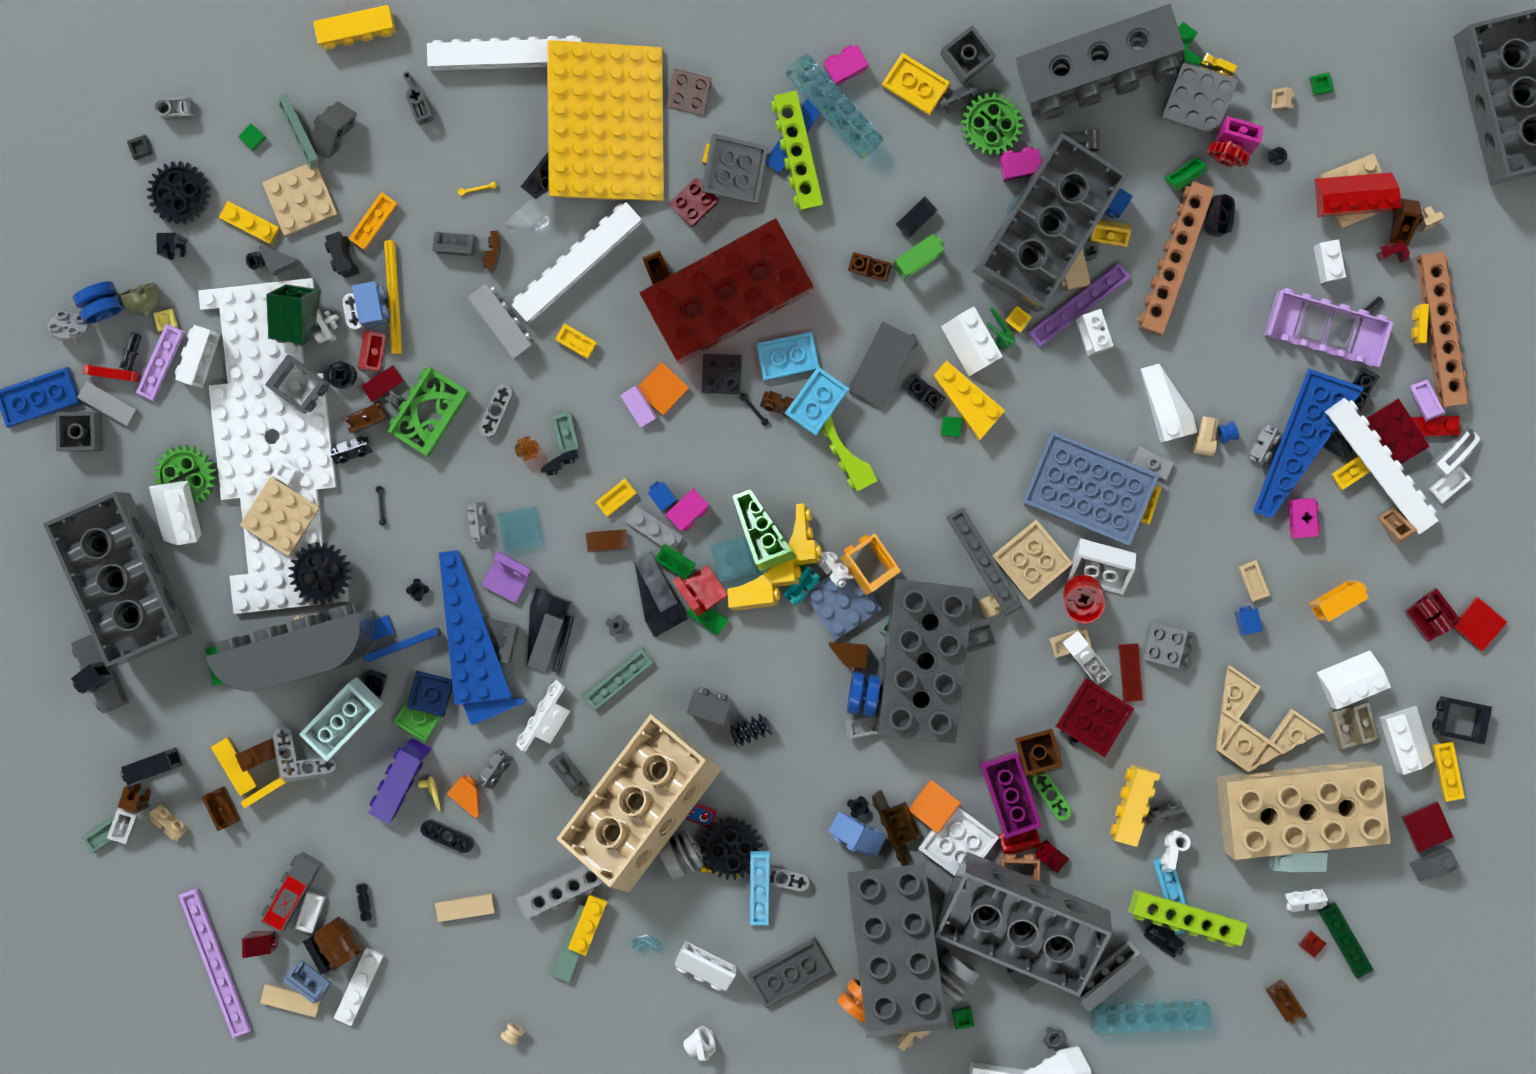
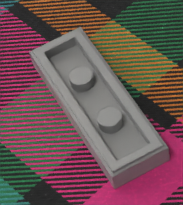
(107, 403)

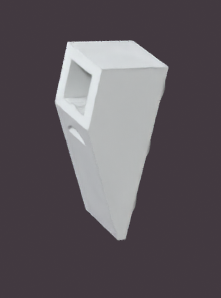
(1087, 658)

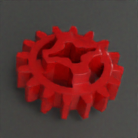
(1228, 154)

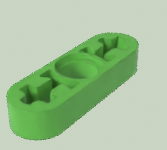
(1063, 804)

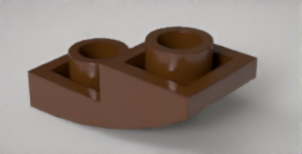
(492, 257)
(869, 267)
(607, 540)

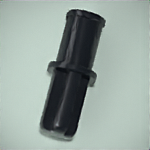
(130, 352)

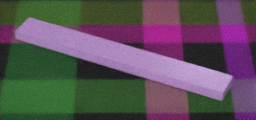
(215, 963)

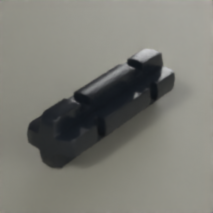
(363, 902)

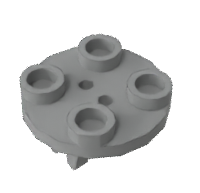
(67, 326)

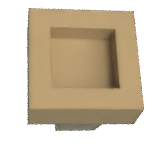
(1282, 99)
(1430, 219)

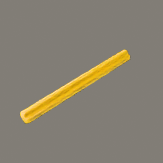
(393, 296)

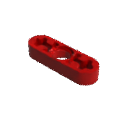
(111, 373)

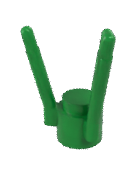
(1004, 339)

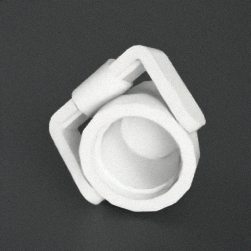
(700, 1043)

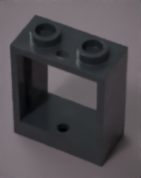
(1480, 723)
(151, 766)

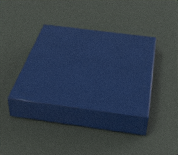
(430, 694)

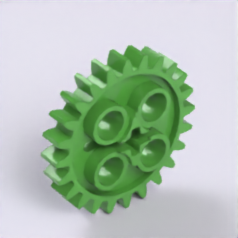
(1005, 113)
(177, 459)

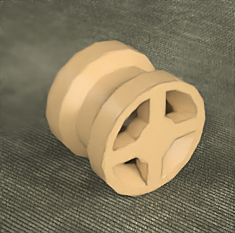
(512, 1033)

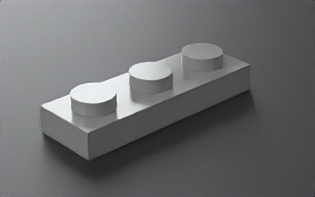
(653, 528)

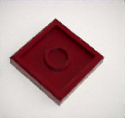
(1427, 827)

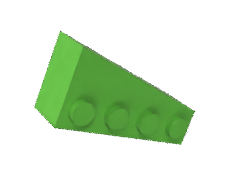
(762, 535)

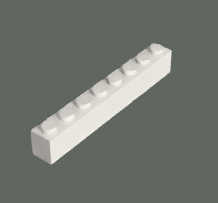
(490, 54)
(577, 262)
(1380, 464)

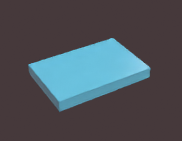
(787, 356)
(817, 401)

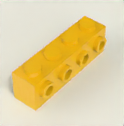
(354, 26)

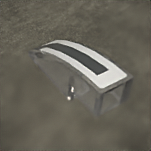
(1456, 452)

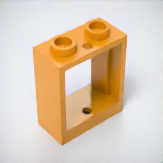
(883, 556)
(1339, 600)

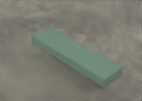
(298, 131)
(618, 679)
(567, 958)

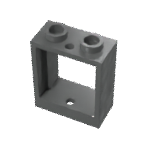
(282, 372)

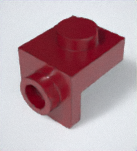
(1400, 249)
(1051, 856)

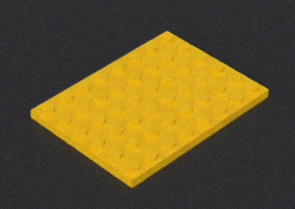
(605, 121)

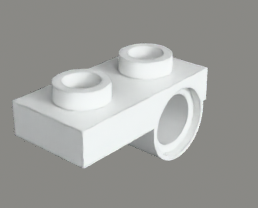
(1170, 856)

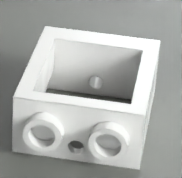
(1091, 335)

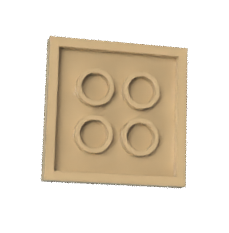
(1362, 166)
(300, 199)
(280, 516)
(1032, 559)

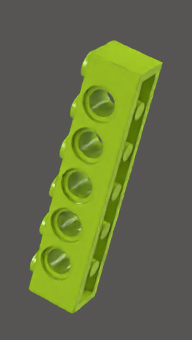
(791, 102)
(1234, 931)

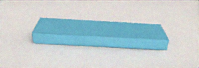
(759, 887)
(1170, 888)

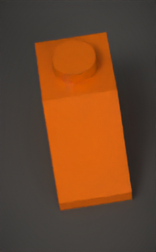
(467, 795)

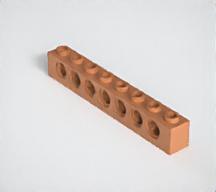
(1202, 195)
(1436, 339)

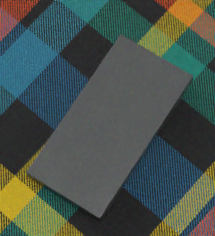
(882, 364)
(790, 972)

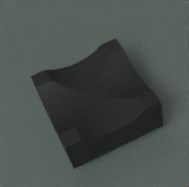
(339, 249)
(721, 373)

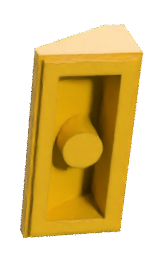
(1111, 233)

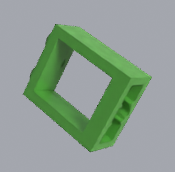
(918, 256)

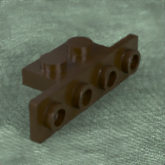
(898, 825)

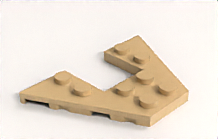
(1245, 744)

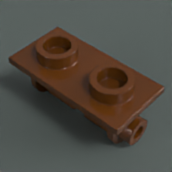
(771, 402)

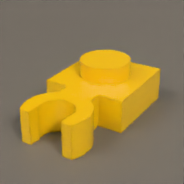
(1219, 65)

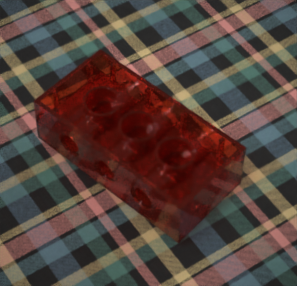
(730, 266)

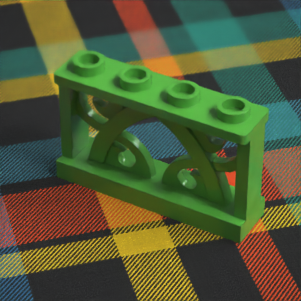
(440, 427)

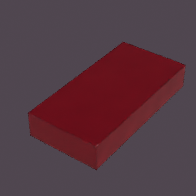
(382, 383)

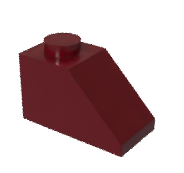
(259, 943)

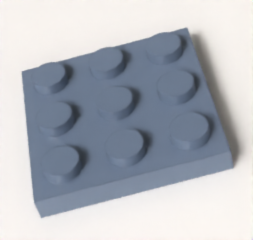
(843, 606)

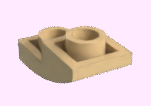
(908, 1039)

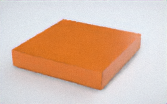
(662, 388)
(934, 806)

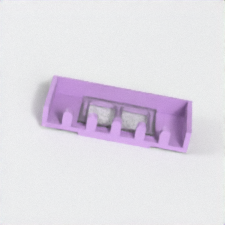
(1328, 327)

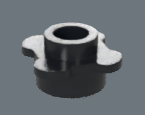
(422, 589)
(853, 803)

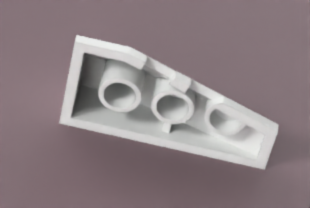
(1169, 410)
(1064, 1062)

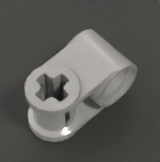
(178, 108)

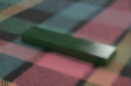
(1345, 940)

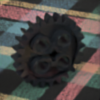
(169, 207)
(304, 565)
(720, 861)

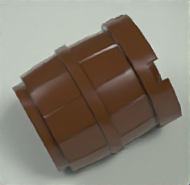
(337, 942)

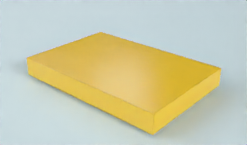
(916, 84)

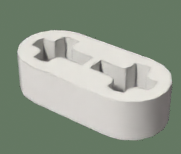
(349, 312)

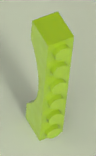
(859, 472)

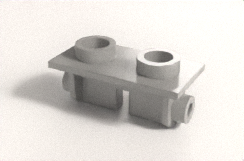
(1262, 452)
(478, 513)

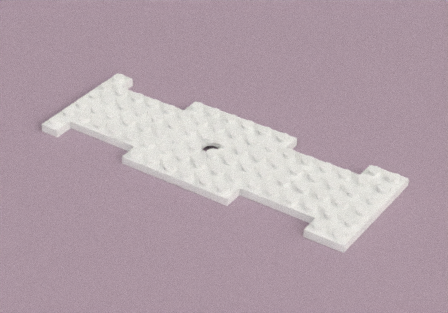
(245, 459)

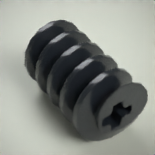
(750, 730)

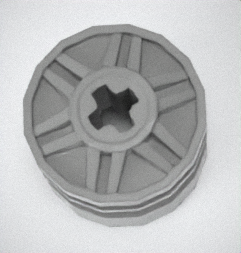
(680, 855)
(955, 974)

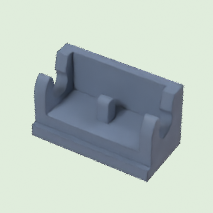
(307, 982)

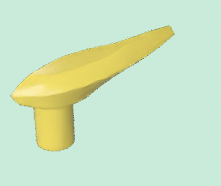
(430, 783)

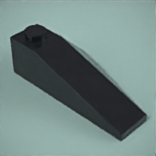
(657, 598)

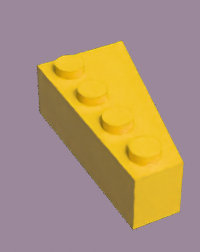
(968, 400)
(1134, 804)

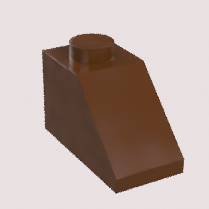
(1405, 221)
(851, 654)
(256, 755)

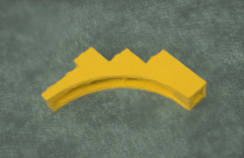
(763, 590)

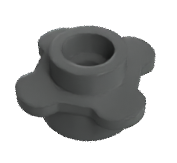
(621, 625)
(1057, 1042)

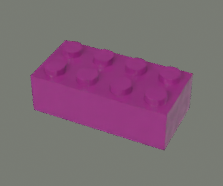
(1010, 794)

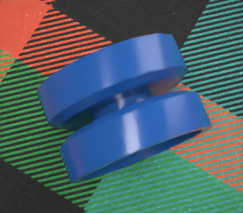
(98, 302)
(867, 695)

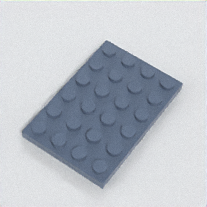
(1090, 488)

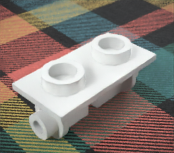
(830, 563)
(1314, 898)

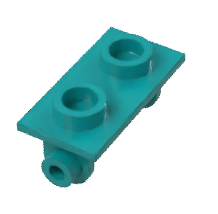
(796, 592)

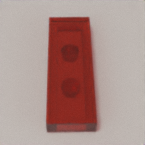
(1130, 672)

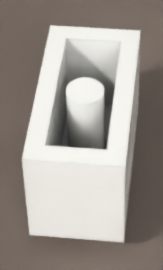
(1329, 261)

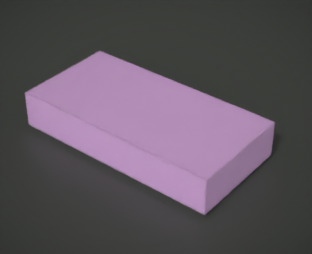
(1426, 400)
(638, 406)

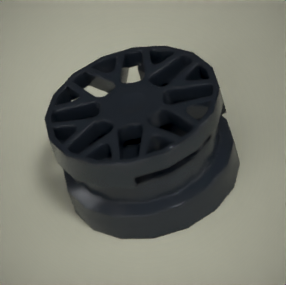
(341, 375)

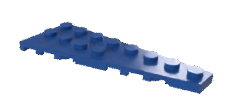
(1303, 436)
(472, 656)

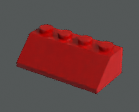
(1357, 194)

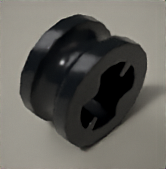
(1283, 158)
(255, 260)

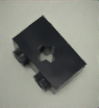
(91, 678)

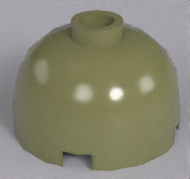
(141, 299)

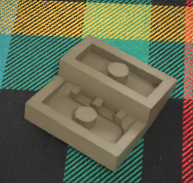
(1353, 725)

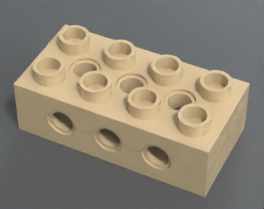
(1285, 792)
(618, 797)

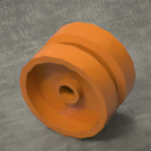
(852, 1001)

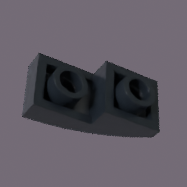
(916, 217)
(1366, 379)
(924, 393)
(554, 465)
(375, 682)

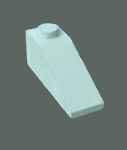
(1299, 862)

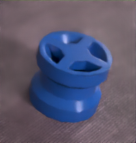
(1228, 432)

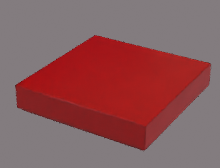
(1479, 624)

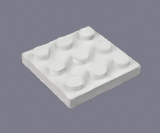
(957, 837)

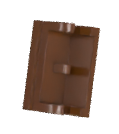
(366, 418)
(132, 800)
(221, 808)
(1285, 1001)

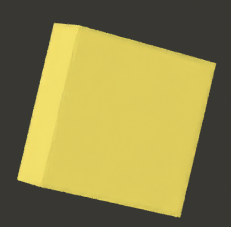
(164, 317)

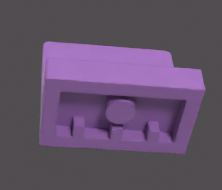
(507, 577)

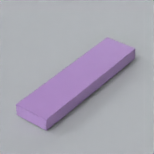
(160, 362)

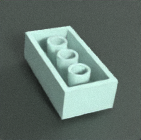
(341, 719)

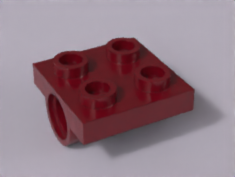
(1432, 615)

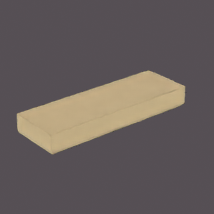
(465, 907)
(288, 1000)

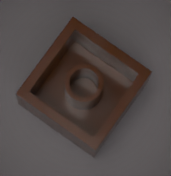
(1039, 753)

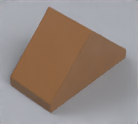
(1396, 525)

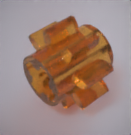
(526, 448)

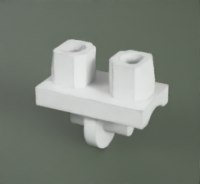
(325, 333)

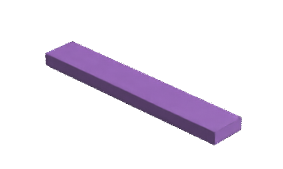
(1079, 305)

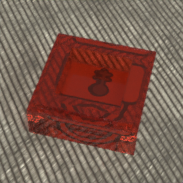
(1312, 944)

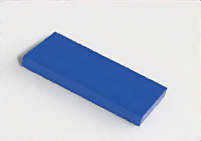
(38, 397)

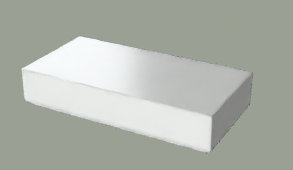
(1446, 487)
(310, 912)

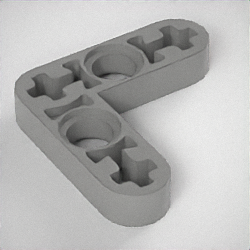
(296, 767)

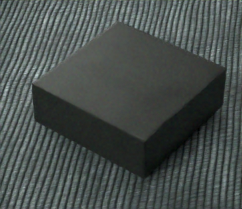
(139, 147)

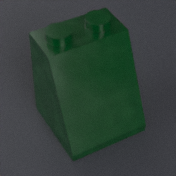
(292, 314)

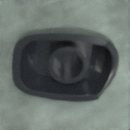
(1220, 215)

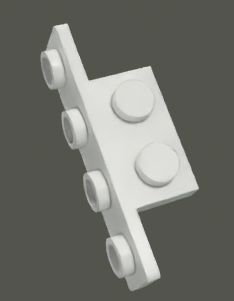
(546, 720)

